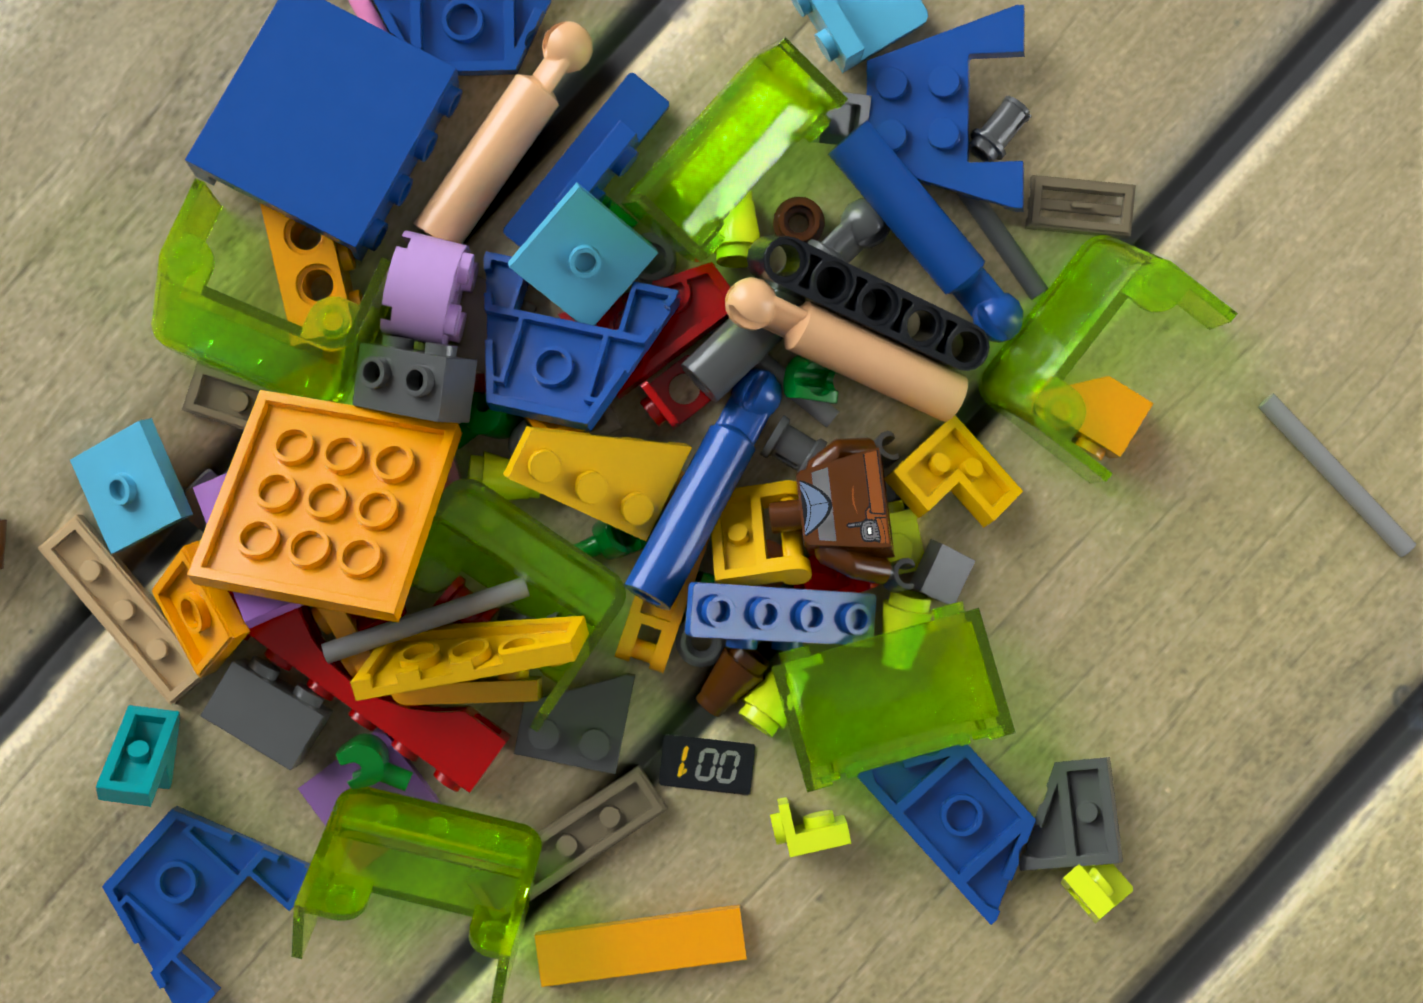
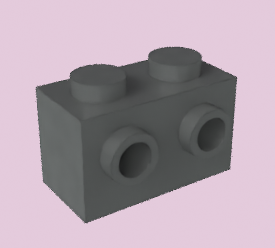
(415, 382)
(267, 711)

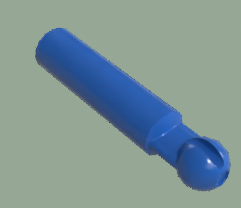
(926, 231)
(704, 490)

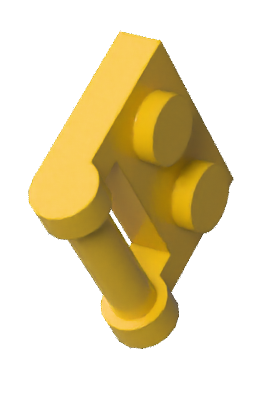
(741, 543)

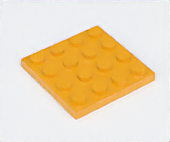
(326, 505)

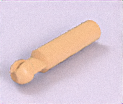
(504, 137)
(849, 349)

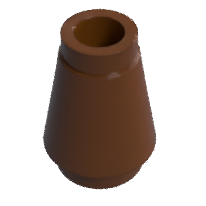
(732, 678)

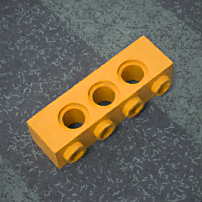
(299, 267)

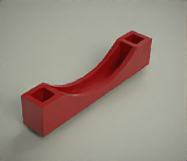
(450, 739)

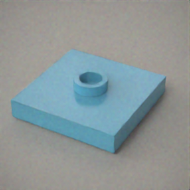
(582, 256)
(131, 486)

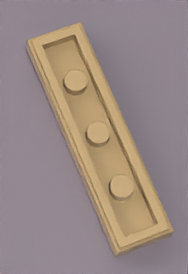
(121, 606)

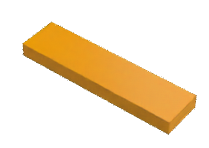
(640, 945)

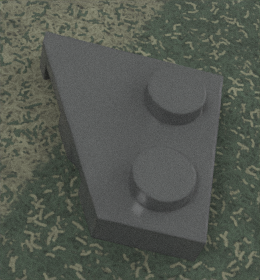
(582, 728)
(1076, 818)

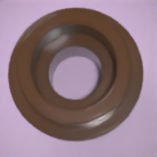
(799, 206)

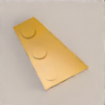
(599, 475)

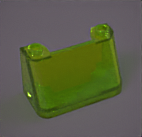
(892, 696)

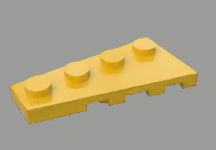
(469, 653)

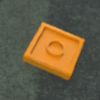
(199, 615)

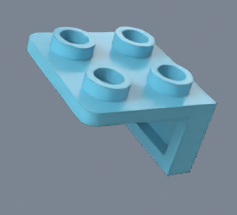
(860, 28)

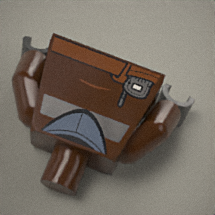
(846, 511)

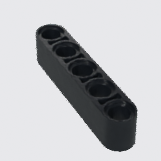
(846, 296)

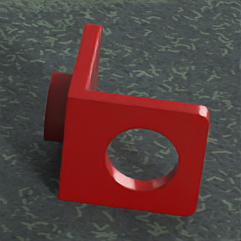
(661, 405)

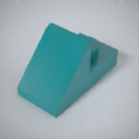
(140, 757)

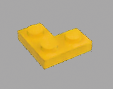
(955, 463)

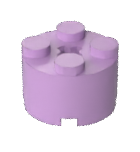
(427, 289)

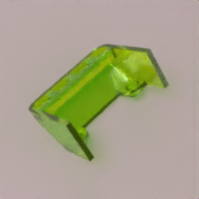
(731, 147)
(247, 341)
(1029, 369)
(499, 543)
(424, 857)

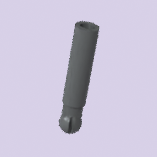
(735, 351)

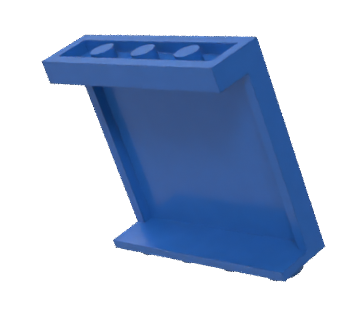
(327, 121)

